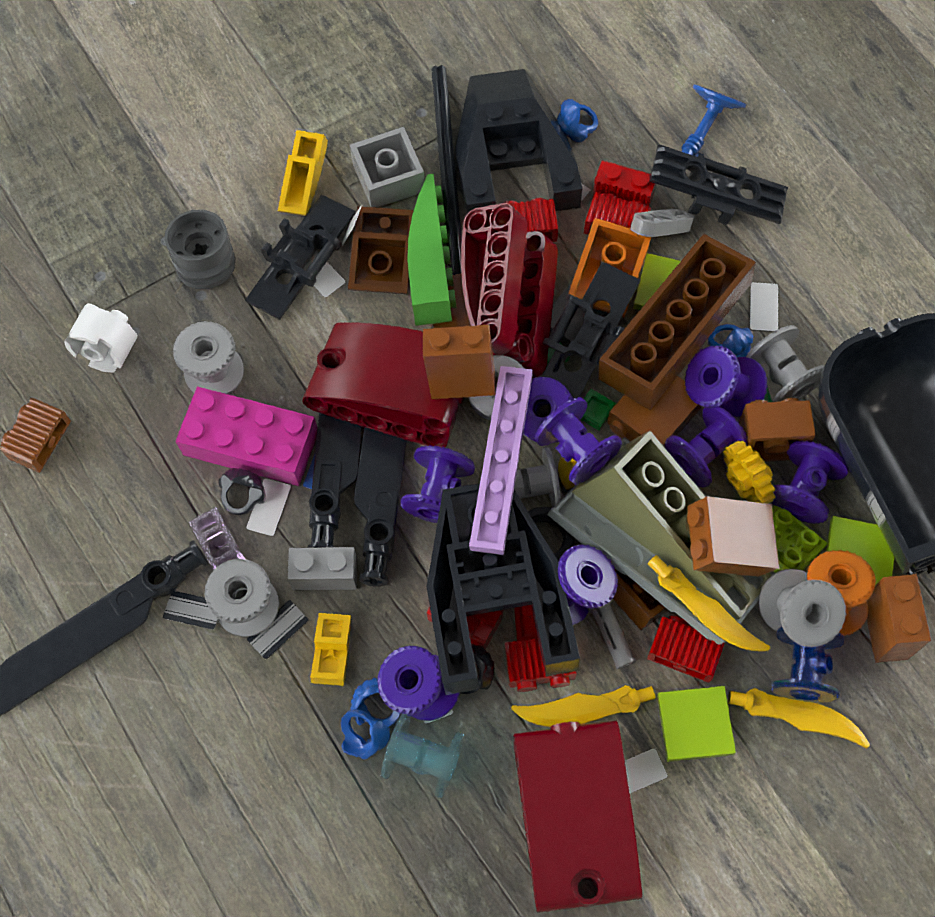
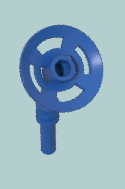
(715, 105)

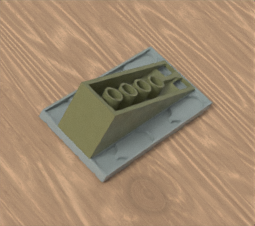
(640, 511)

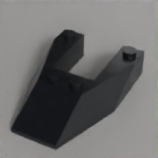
(512, 127)
(480, 582)

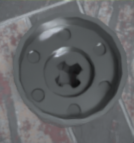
(200, 249)

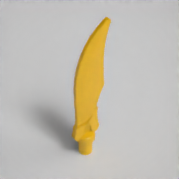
(705, 608)
(585, 707)
(800, 714)

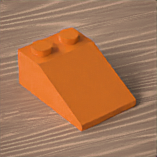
(614, 246)

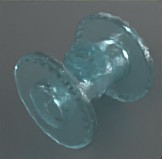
(421, 755)

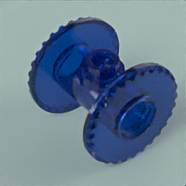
(808, 672)

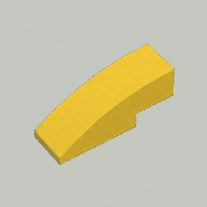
(302, 172)

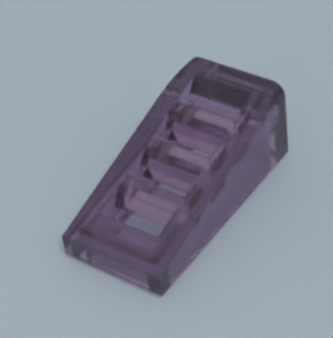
(225, 554)

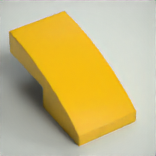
(331, 649)

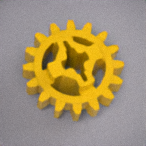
(749, 473)

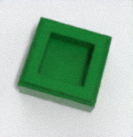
(597, 409)

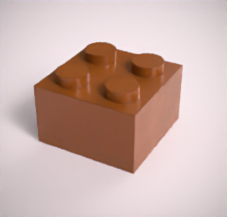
(776, 425)

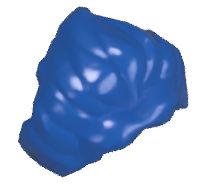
(570, 117)
(738, 340)
(361, 694)
(355, 744)

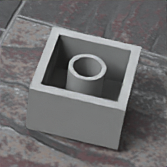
(387, 167)

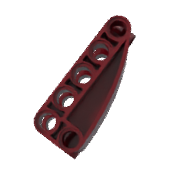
(509, 282)
(380, 383)
(577, 814)

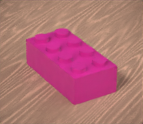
(247, 435)

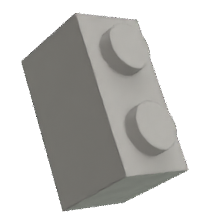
(322, 568)

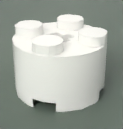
(101, 338)

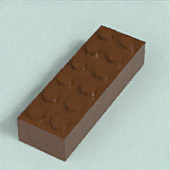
(676, 321)

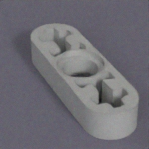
(661, 222)

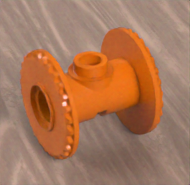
(852, 578)

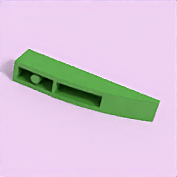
(428, 258)

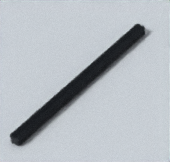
(447, 166)

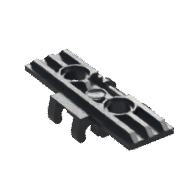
(717, 190)
(294, 253)
(596, 332)

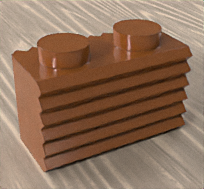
(34, 434)

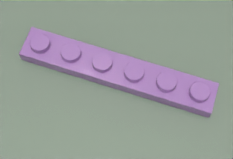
(501, 461)

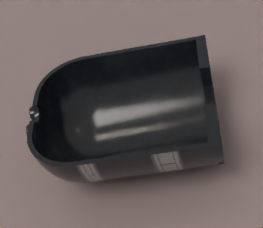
(882, 418)

